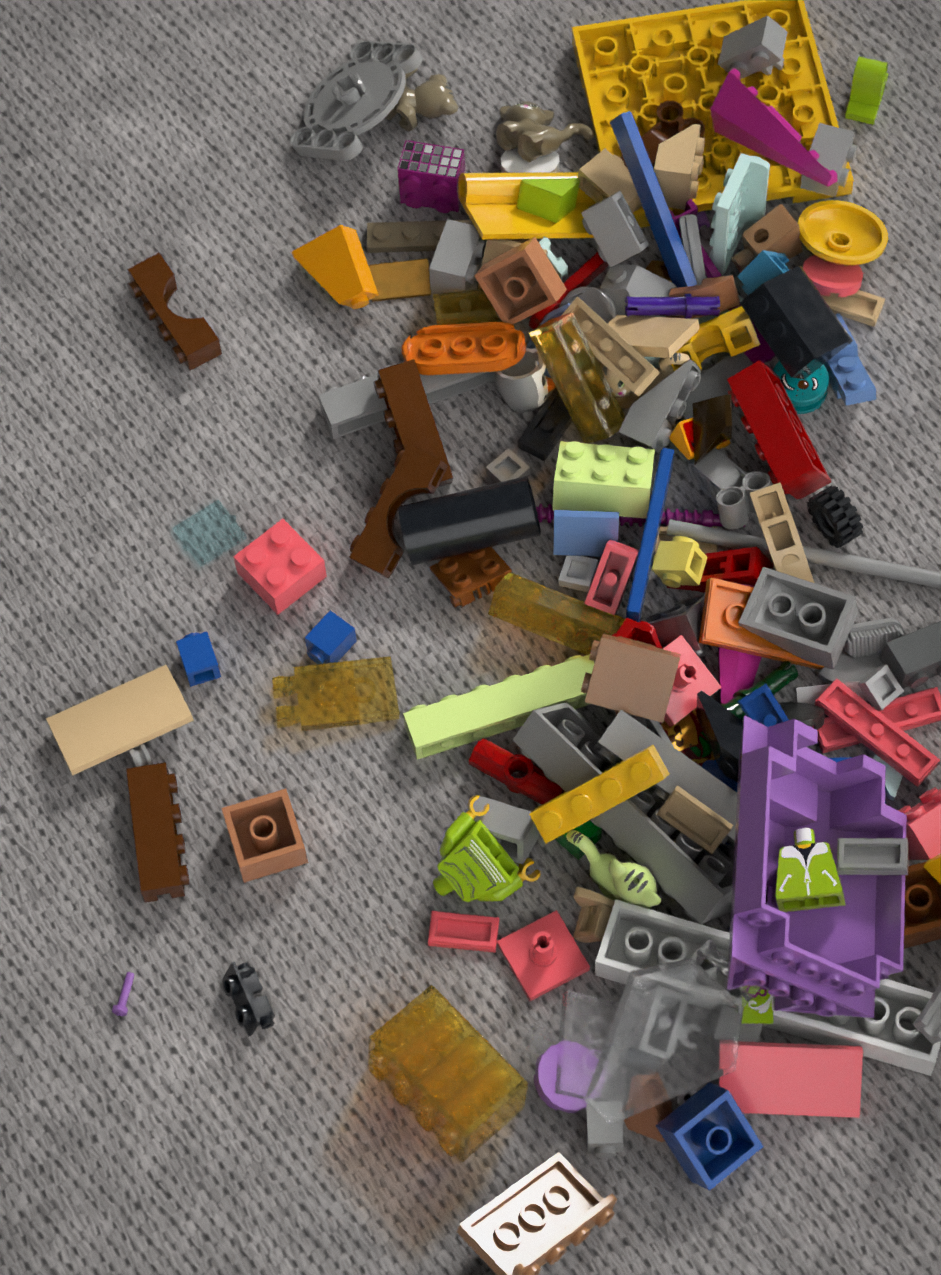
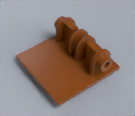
(469, 572)

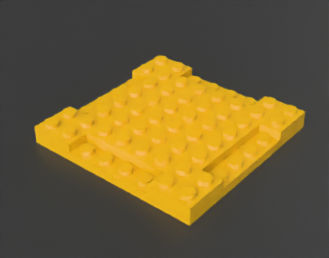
(676, 58)

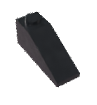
(722, 733)

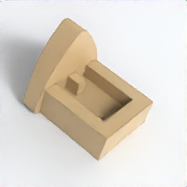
(593, 915)

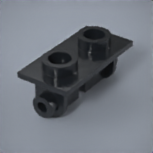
(240, 984)

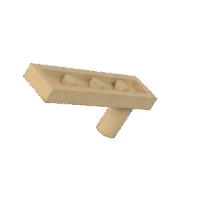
(613, 349)

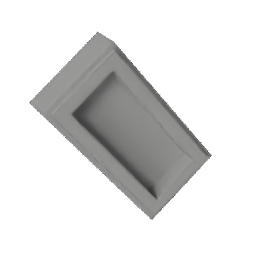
(872, 856)

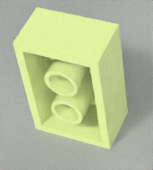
(603, 478)

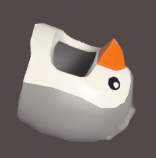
(524, 384)

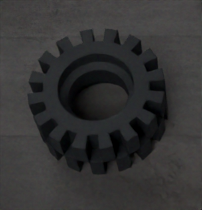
(835, 516)

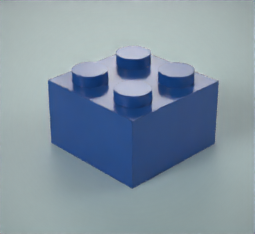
(709, 1136)

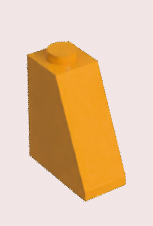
(339, 266)

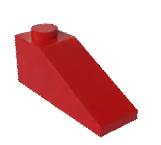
(734, 566)

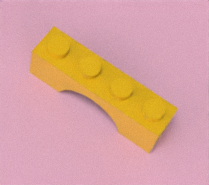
(599, 794)

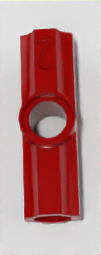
(501, 764)

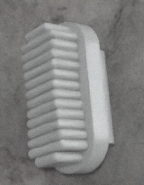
(872, 636)

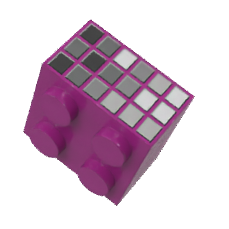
(430, 176)

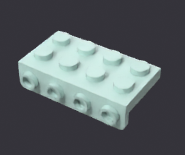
(738, 207)

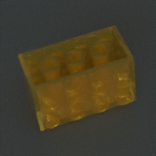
(446, 1073)

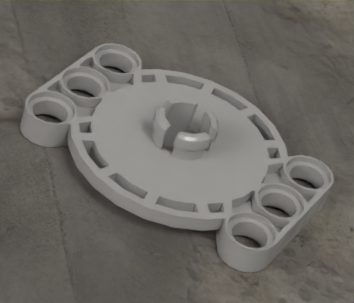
(354, 99)

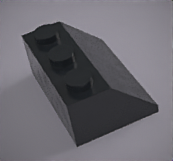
(796, 322)

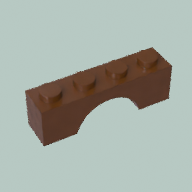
(191, 338)
(414, 475)

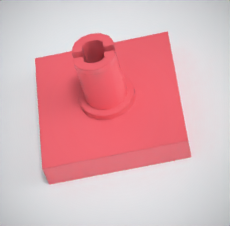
(690, 679)
(543, 955)

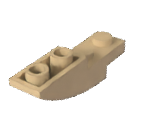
(780, 532)

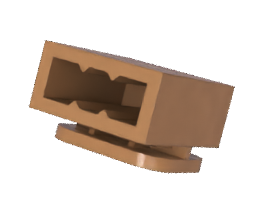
(631, 677)

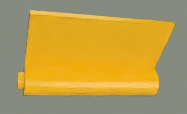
(493, 208)

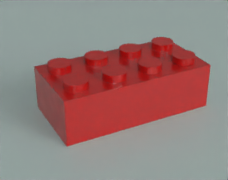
(778, 430)

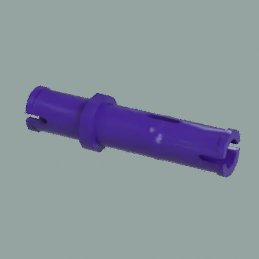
(672, 306)

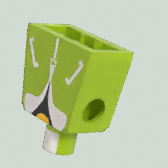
(807, 875)

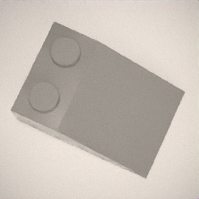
(800, 616)

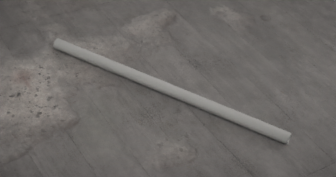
(813, 555)

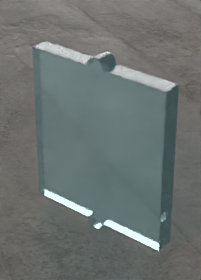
(209, 533)

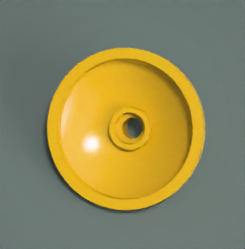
(842, 232)

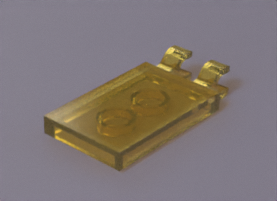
(338, 694)

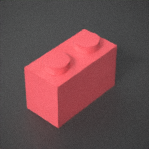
(612, 577)

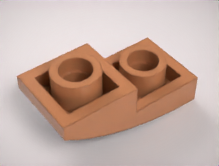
(711, 287)

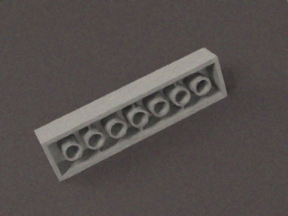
(565, 750)

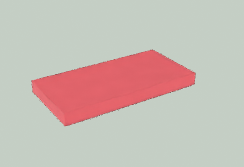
(797, 1079)

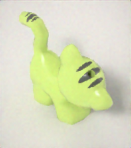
(617, 880)

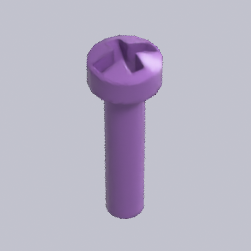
(120, 1008)

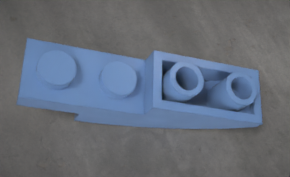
(848, 374)

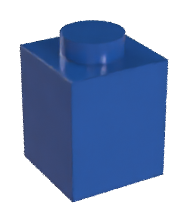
(330, 639)
(198, 658)

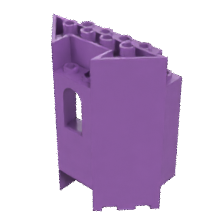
(821, 956)

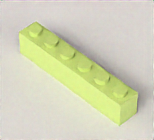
(495, 707)

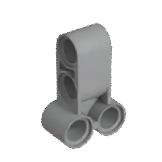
(728, 486)

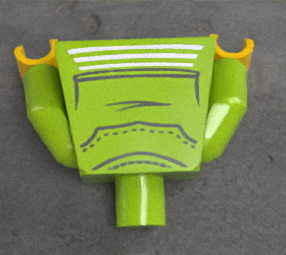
(477, 863)

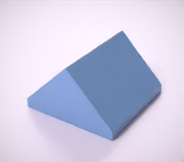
(584, 532)

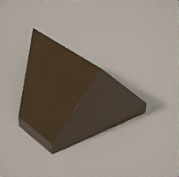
(711, 424)

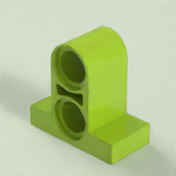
(867, 90)

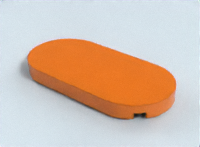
(465, 348)

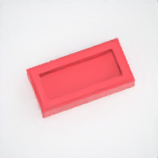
(463, 931)

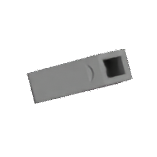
(655, 413)

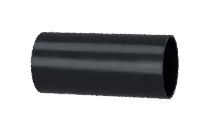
(469, 520)

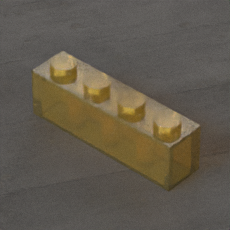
(578, 378)
(551, 613)

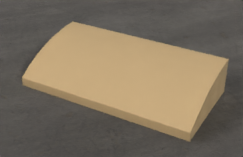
(119, 719)

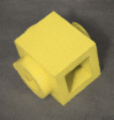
(679, 562)

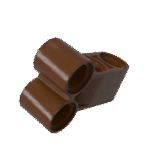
(666, 129)

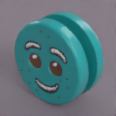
(805, 393)

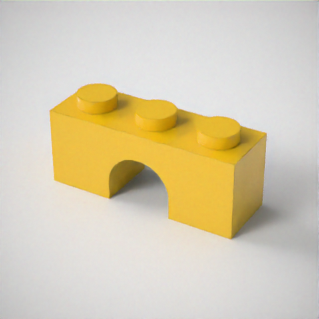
(725, 333)

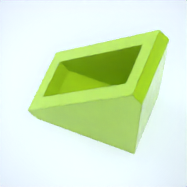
(548, 197)

